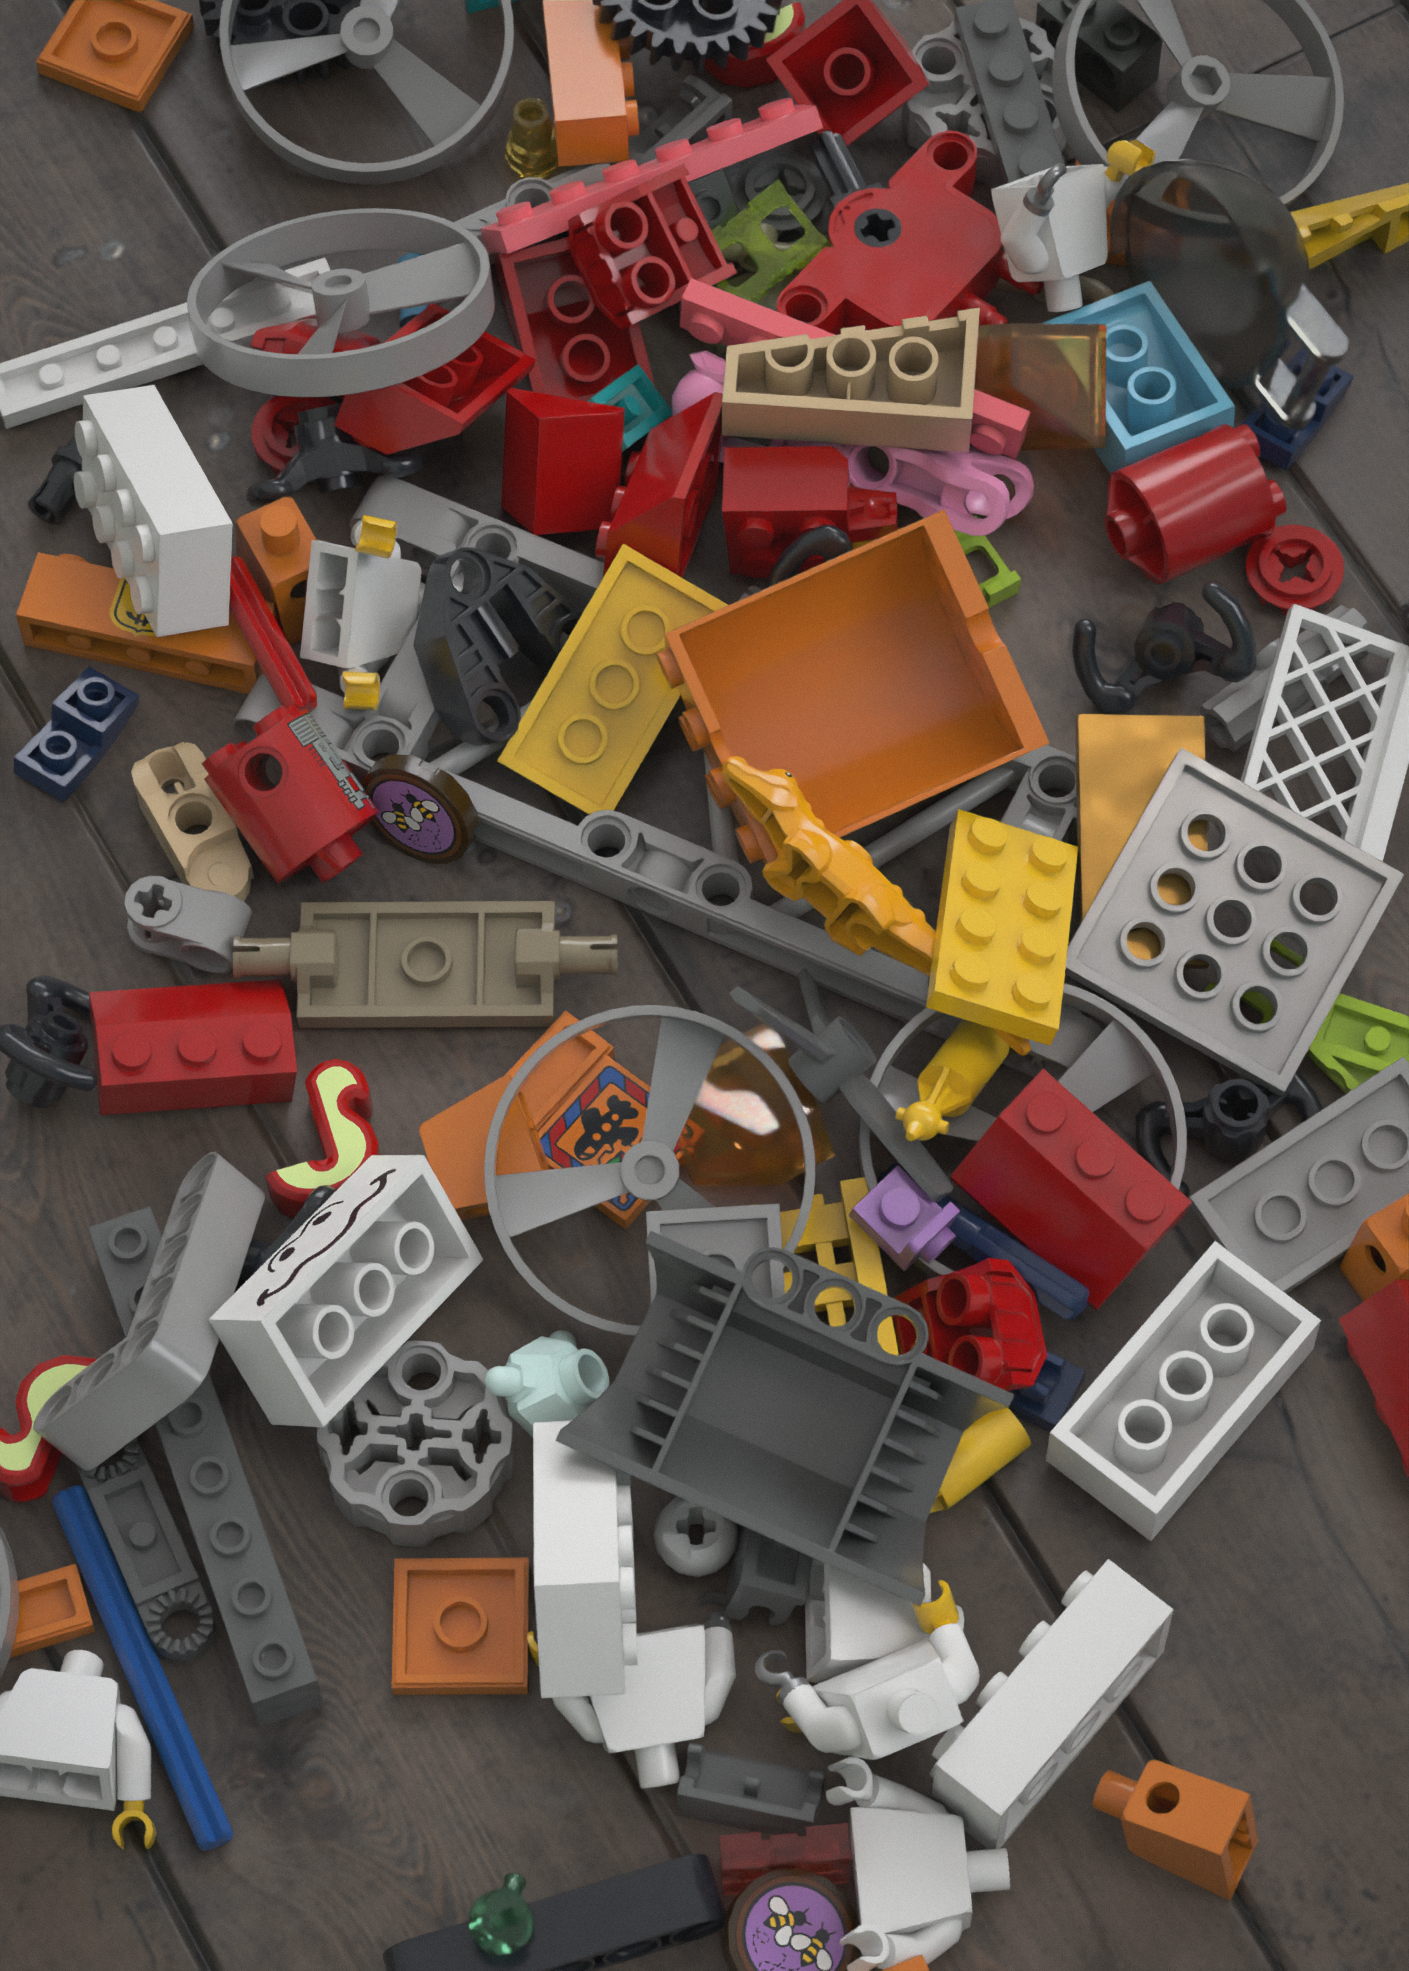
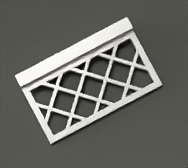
(1386, 750)

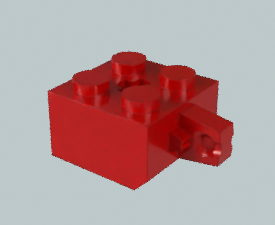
(789, 490)

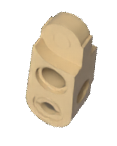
(201, 860)

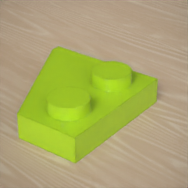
(1358, 1041)

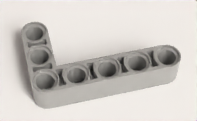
(170, 1332)

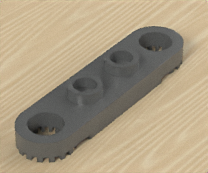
(149, 1551)

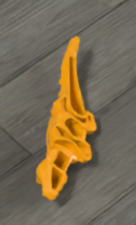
(835, 875)

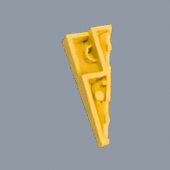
(1349, 221)

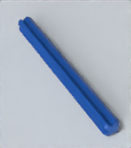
(142, 1668)

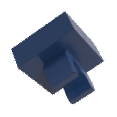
(1050, 1395)

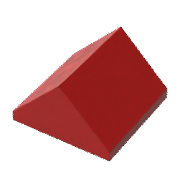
(850, 68)
(560, 461)

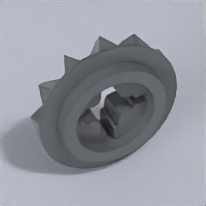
(800, 179)

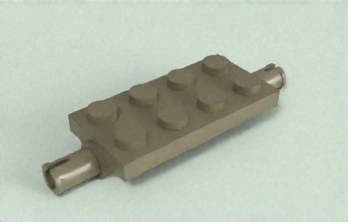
(426, 963)

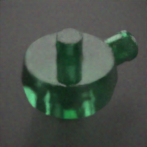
(502, 1918)

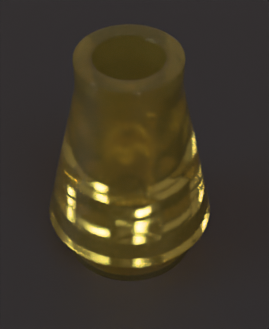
(531, 140)

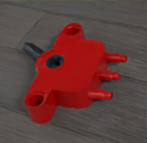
(904, 246)

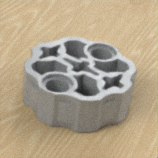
(953, 102)
(384, 1471)

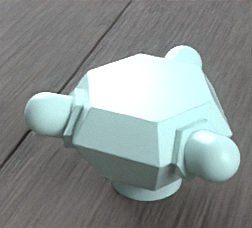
(549, 1380)

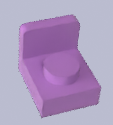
(905, 1219)

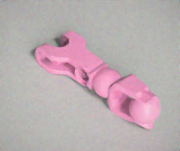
(920, 477)

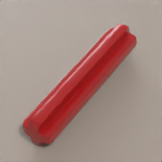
(268, 640)

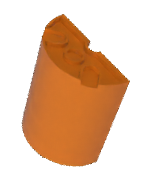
(856, 680)

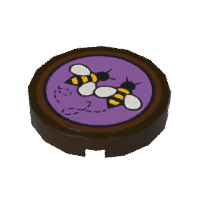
(420, 810)
(789, 1925)

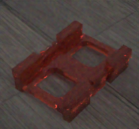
(747, 1857)

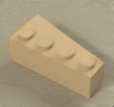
(858, 387)

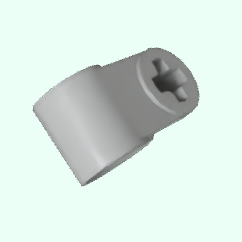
(187, 924)

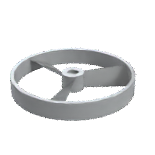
(368, 42)
(1288, 103)
(345, 299)
(1105, 1070)
(648, 1169)

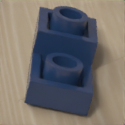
(1282, 444)
(78, 735)

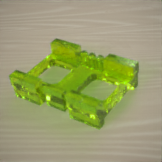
(771, 262)

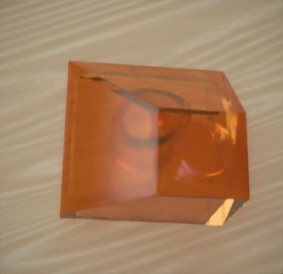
(1053, 374)
(743, 1124)

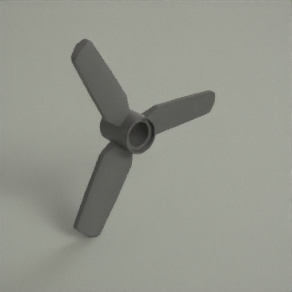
(834, 1062)

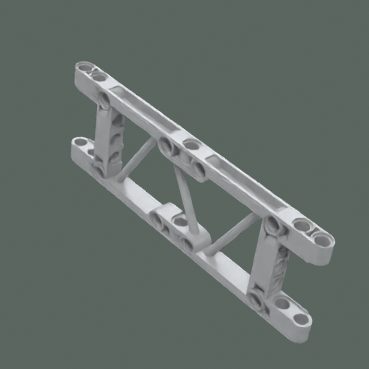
(655, 867)

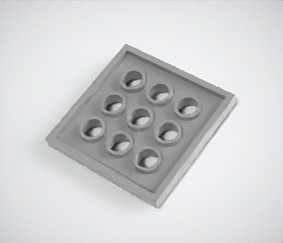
(1303, 855)

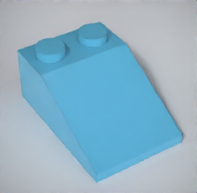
(1154, 377)

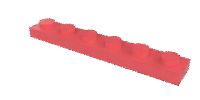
(727, 144)
(731, 320)

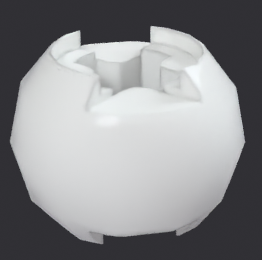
(674, 1544)

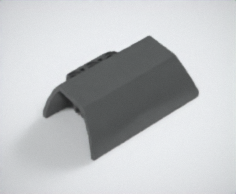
(787, 1417)

